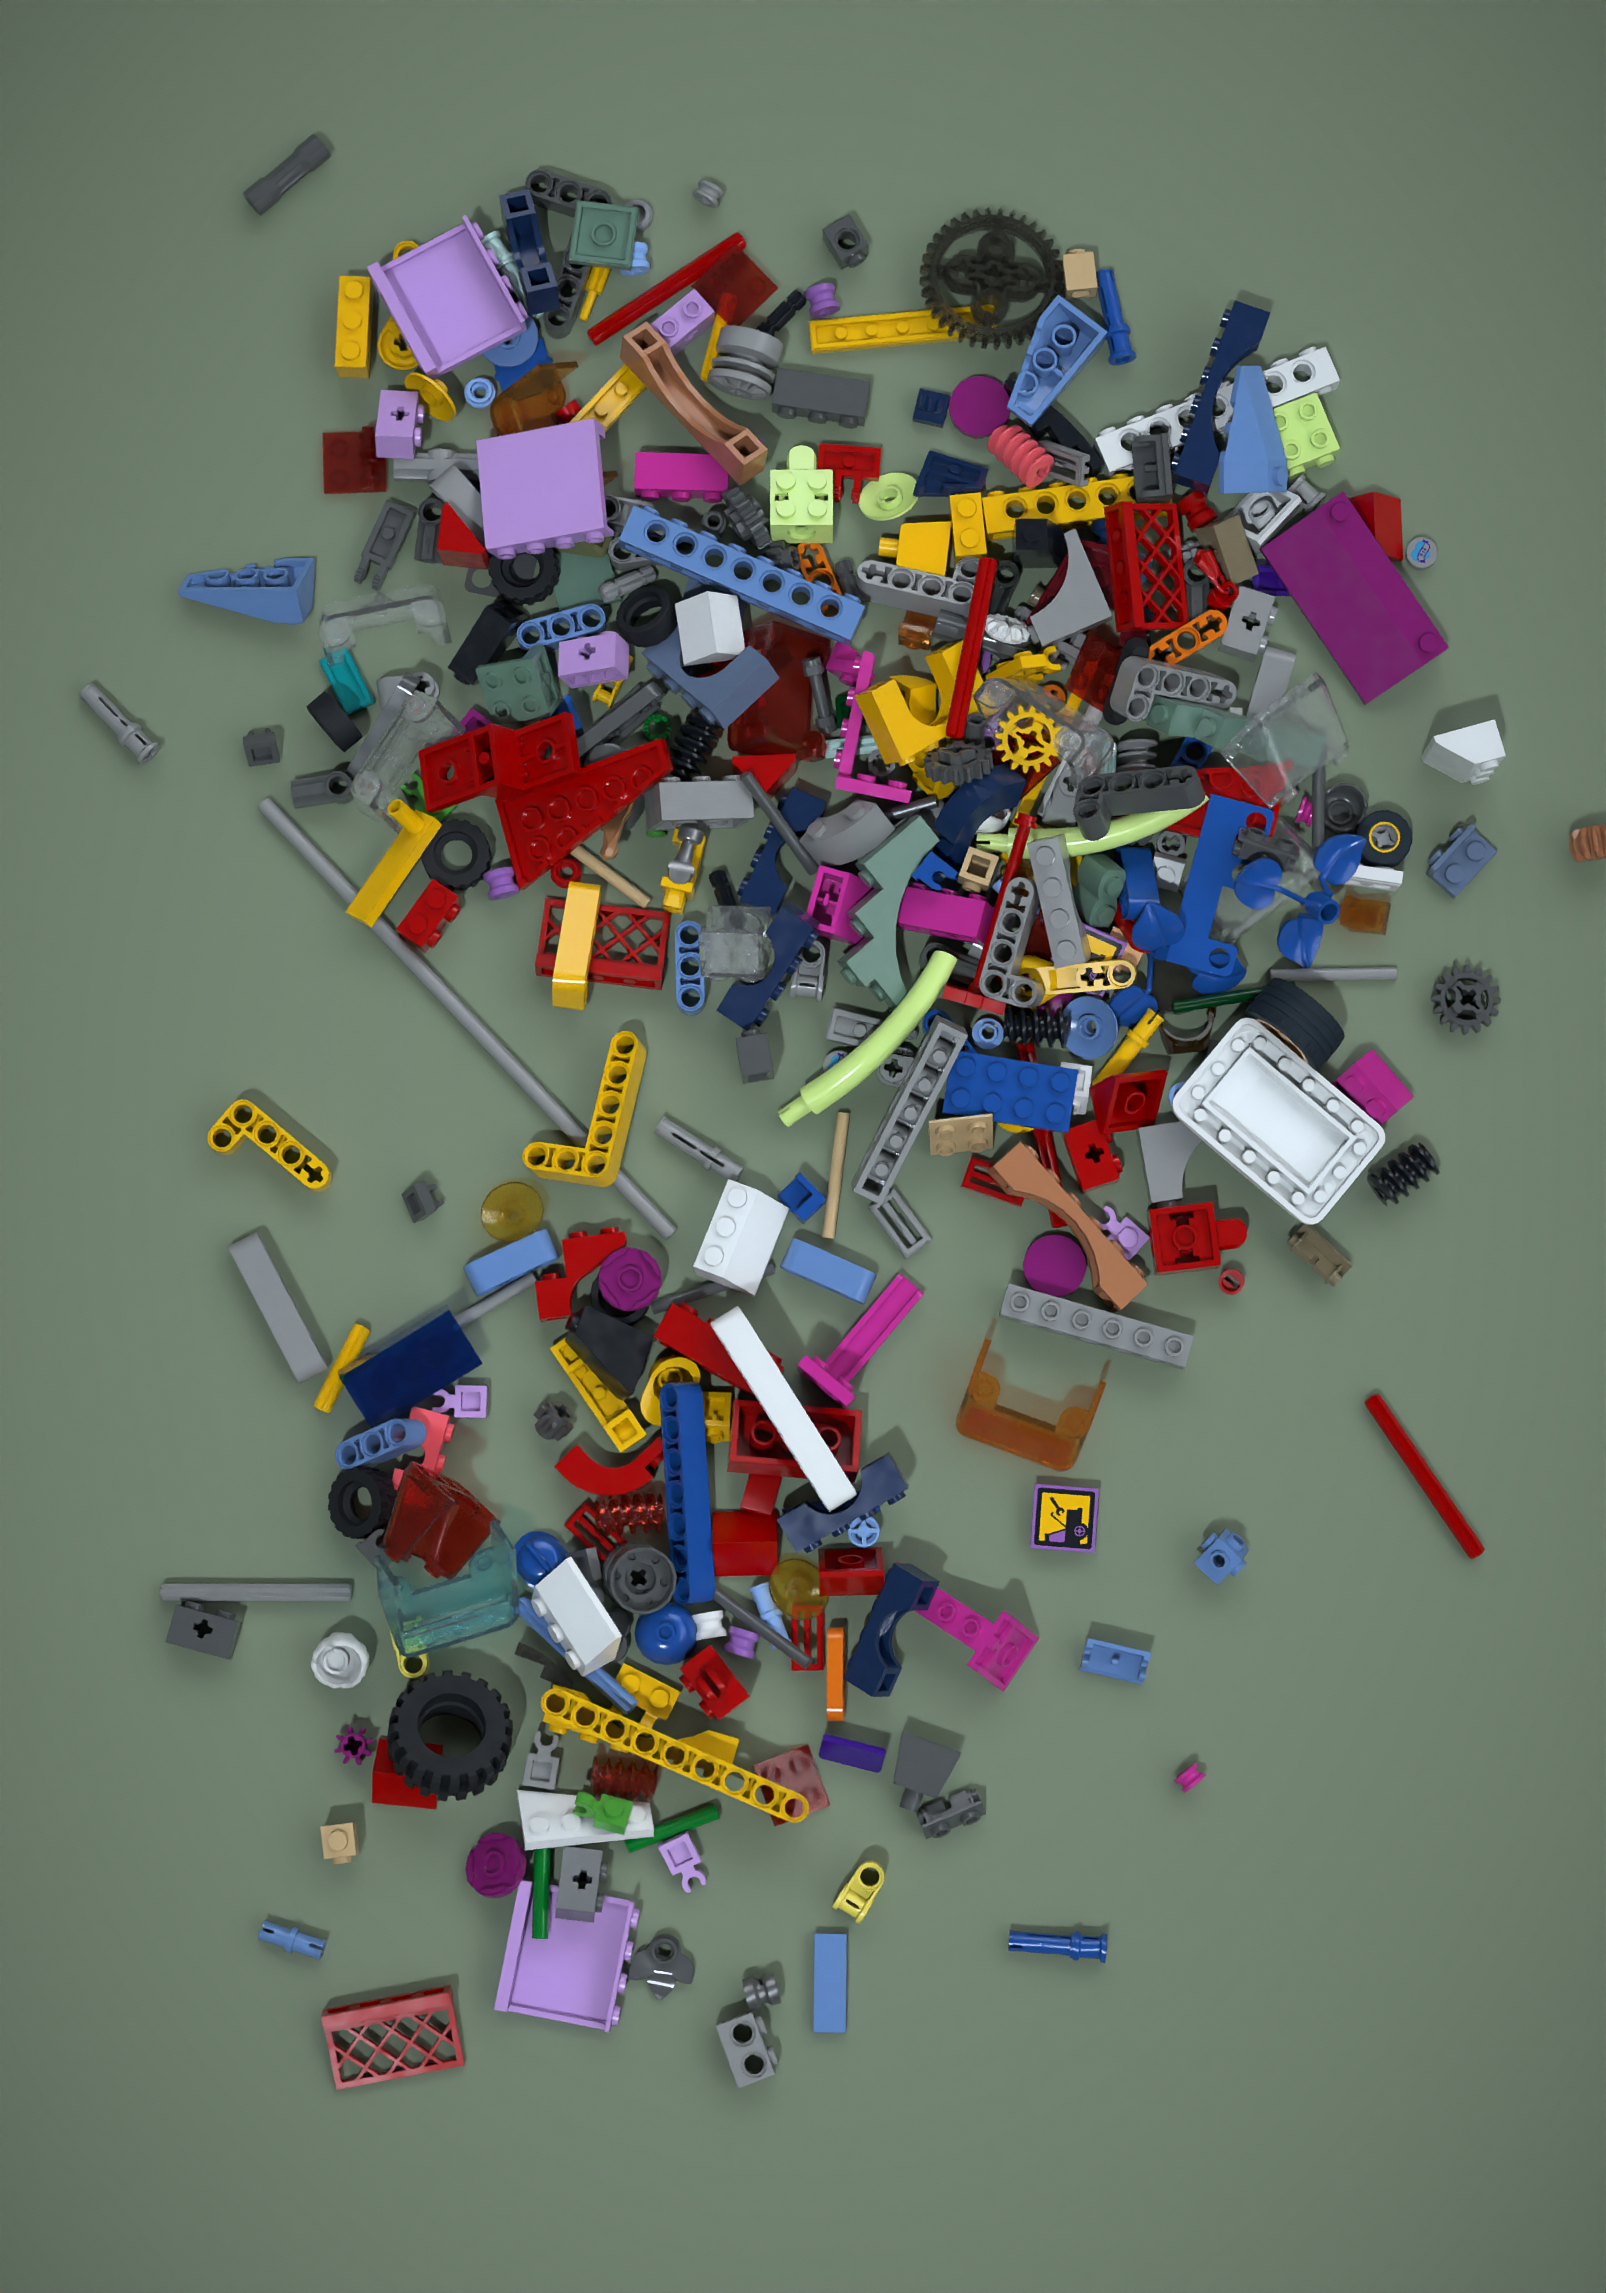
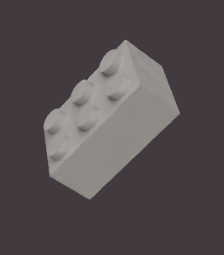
(698, 804)

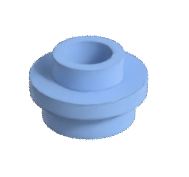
(479, 384)
(980, 1041)

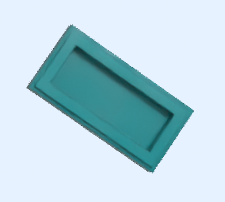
(348, 685)

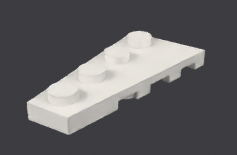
(550, 1822)

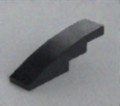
(1062, 433)

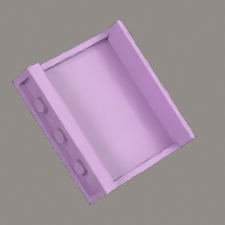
(449, 299)
(543, 489)
(573, 1971)

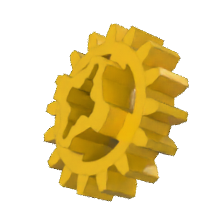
(1020, 750)

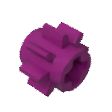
(347, 1740)

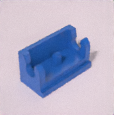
(931, 869)

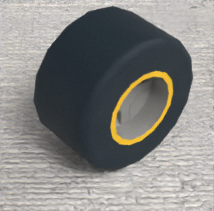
(1389, 830)

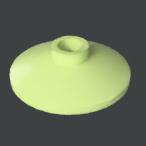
(888, 497)

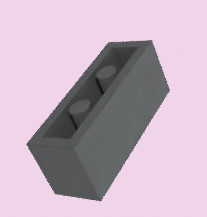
(820, 397)

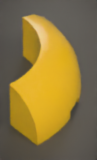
(921, 702)

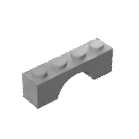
(1053, 882)

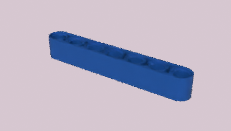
(687, 1491)

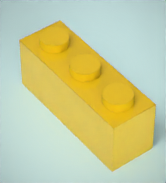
(354, 327)

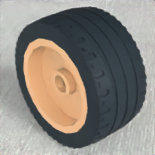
(1297, 1021)

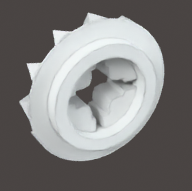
(1006, 629)

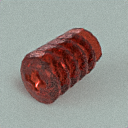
(629, 1513)
(624, 1779)

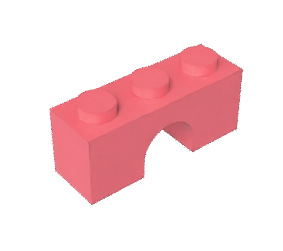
(437, 1433)

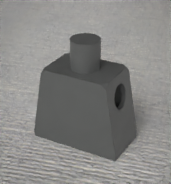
(922, 1769)

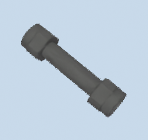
(813, 669)

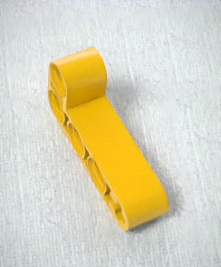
(576, 946)
(275, 1149)

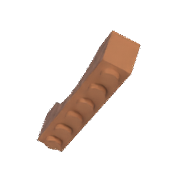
(728, 443)
(1111, 1274)

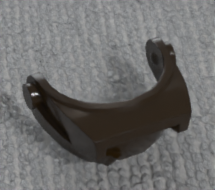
(1180, 1045)

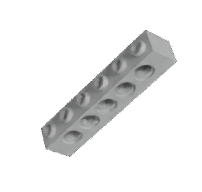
(909, 1109)
(1096, 1326)

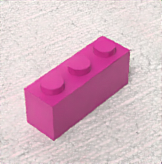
(679, 477)
(945, 914)

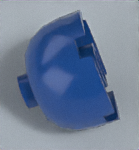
(666, 1635)

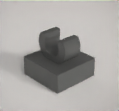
(261, 748)
(420, 1201)

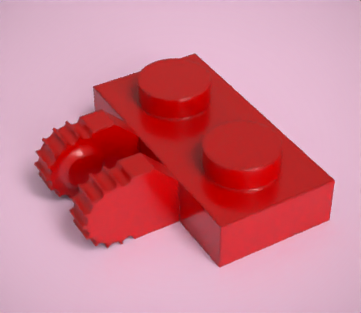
(849, 463)

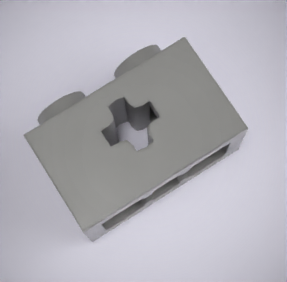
(1243, 642)

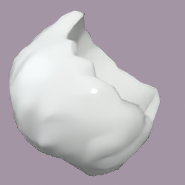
(340, 1660)

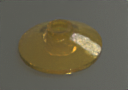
(505, 1201)
(802, 1578)

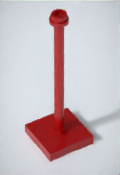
(972, 995)

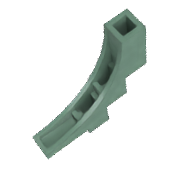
(1195, 721)
(875, 916)

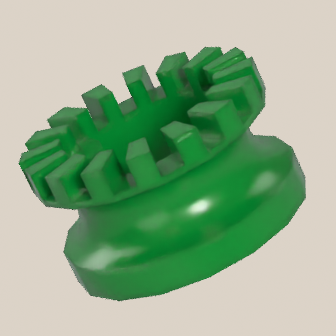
(657, 719)

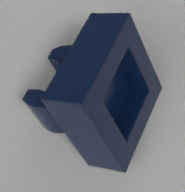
(931, 408)

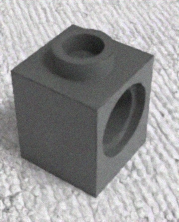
(845, 230)

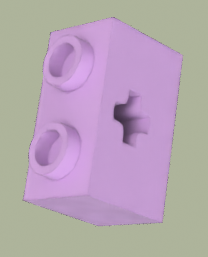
(684, 321)
(398, 423)
(593, 660)

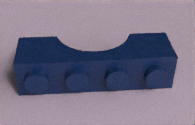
(528, 252)
(764, 885)
(789, 935)
(808, 1524)
(873, 1664)

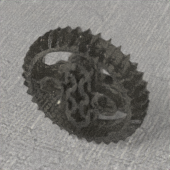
(977, 277)

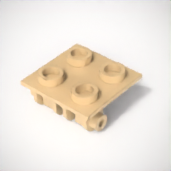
(961, 1134)

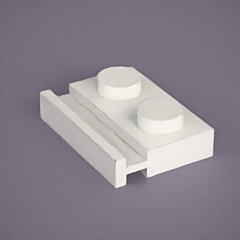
(1377, 878)

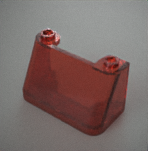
(782, 714)
(435, 1522)

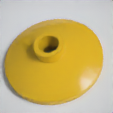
(432, 395)

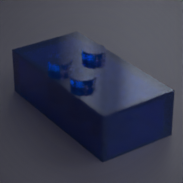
(409, 1367)

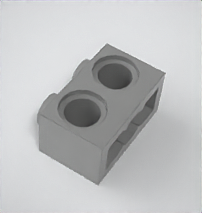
(738, 2051)

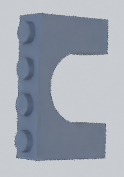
(719, 696)

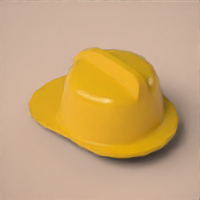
(664, 1371)

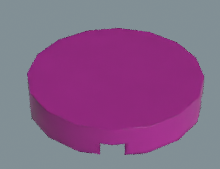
(979, 406)
(1054, 1266)
(630, 1279)
(496, 1865)

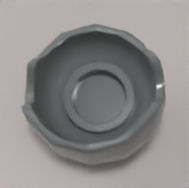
(1344, 807)

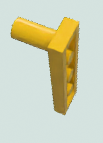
(396, 863)

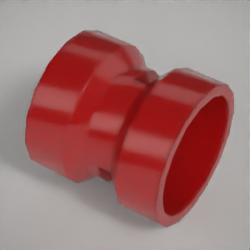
(1196, 510)

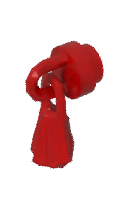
(1219, 597)

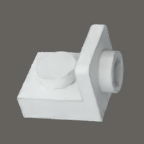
(1082, 1086)

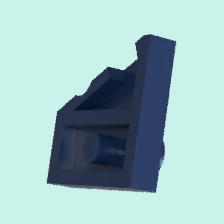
(948, 476)

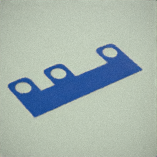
(1209, 872)

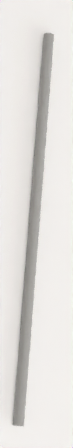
(462, 1013)

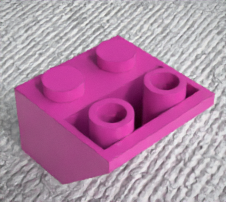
(831, 898)
(1373, 1088)

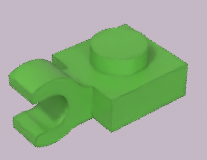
(608, 1813)

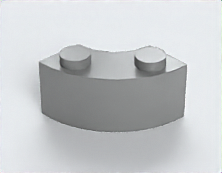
(846, 834)

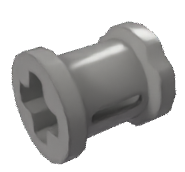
(1310, 497)

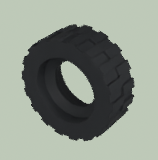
(530, 592)
(477, 867)
(342, 1501)

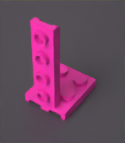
(850, 730)
(861, 1342)
(998, 1646)

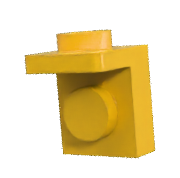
(717, 1416)

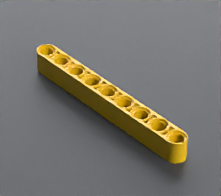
(663, 1743)

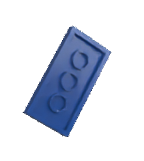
(1012, 1091)

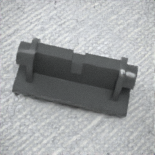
(1256, 843)
(965, 1810)

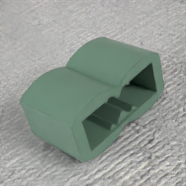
(1098, 889)

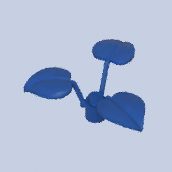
(1155, 932)
(1301, 937)

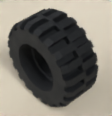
(456, 1697)

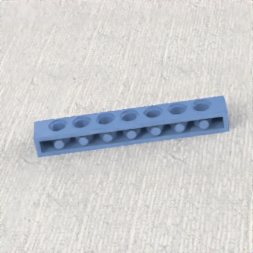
(693, 565)

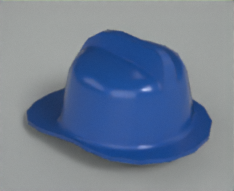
(538, 1556)

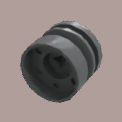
(656, 1580)

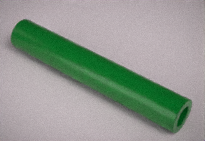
(675, 1827)
(541, 1879)

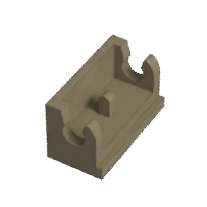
(1229, 547)

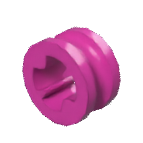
(1304, 812)
(1189, 1777)

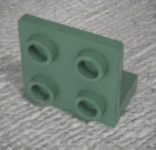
(519, 687)

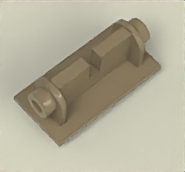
(1322, 1255)

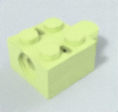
(801, 500)

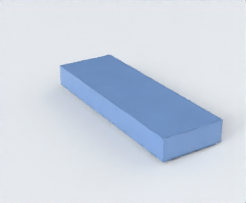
(830, 1982)

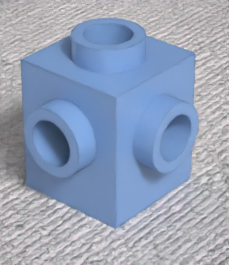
(1222, 1555)

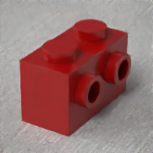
(429, 916)

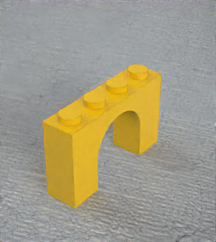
(891, 722)

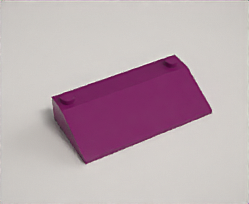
(1354, 598)

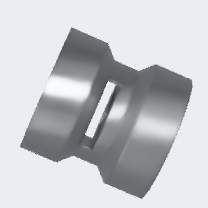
(761, 1991)

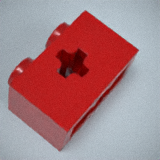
(1091, 1174)

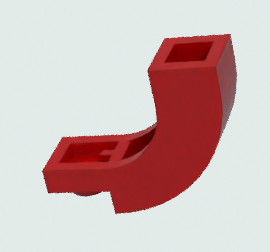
(607, 1481)

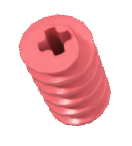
(1020, 454)

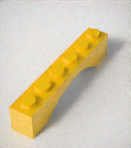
(708, 1741)

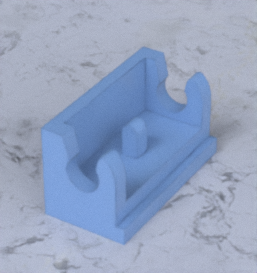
(1114, 1661)

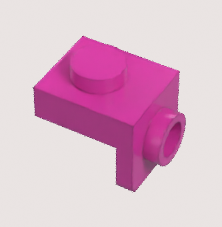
(842, 663)

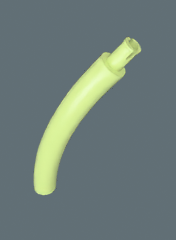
(1121, 832)
(877, 1048)

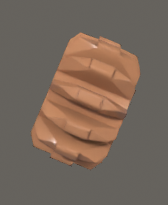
(1588, 843)

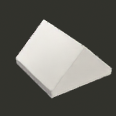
(1265, 515)
(709, 628)

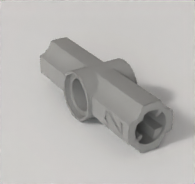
(430, 465)

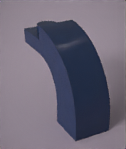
(971, 807)

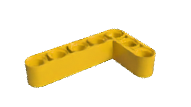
(602, 1123)

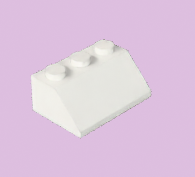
(1466, 752)
(740, 1238)
(576, 1618)

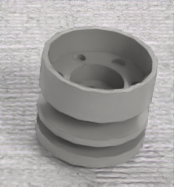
(745, 362)

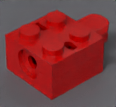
(1191, 1240)
(713, 1683)

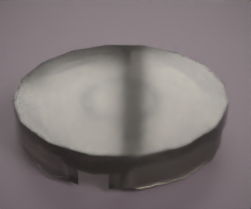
(1170, 984)

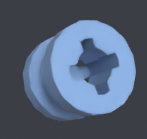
(639, 263)
(862, 1530)

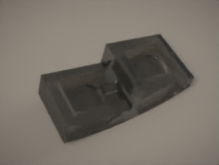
(551, 1670)

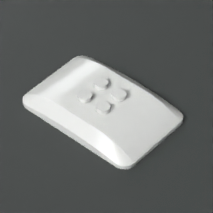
(1278, 1121)

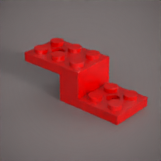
(499, 762)

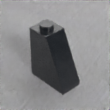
(1038, 544)
(487, 640)
(609, 1349)

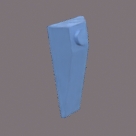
(1056, 355)
(1254, 447)
(269, 593)

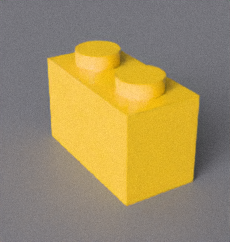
(967, 526)

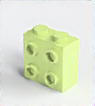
(1305, 435)

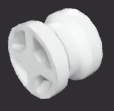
(709, 1625)

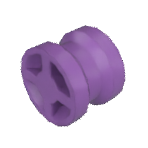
(822, 300)
(501, 883)
(741, 1642)

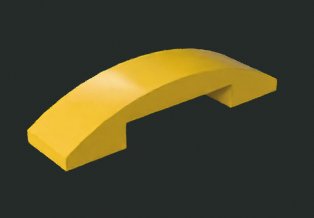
(609, 1410)

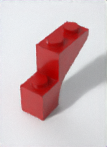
(581, 1257)

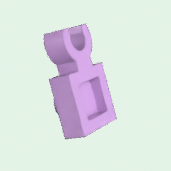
(1126, 1234)
(467, 1402)
(681, 1857)

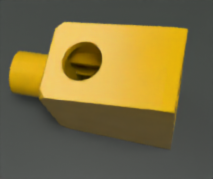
(919, 546)

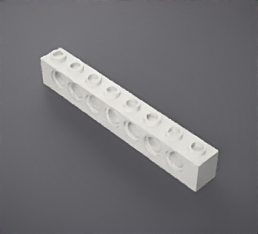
(1313, 362)

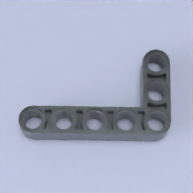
(567, 275)

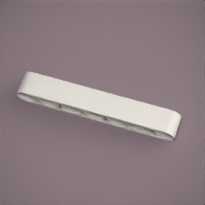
(783, 1408)

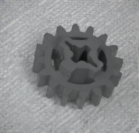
(746, 517)
(958, 763)
(1475, 1008)

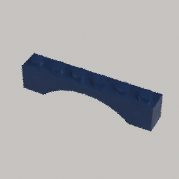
(1241, 338)

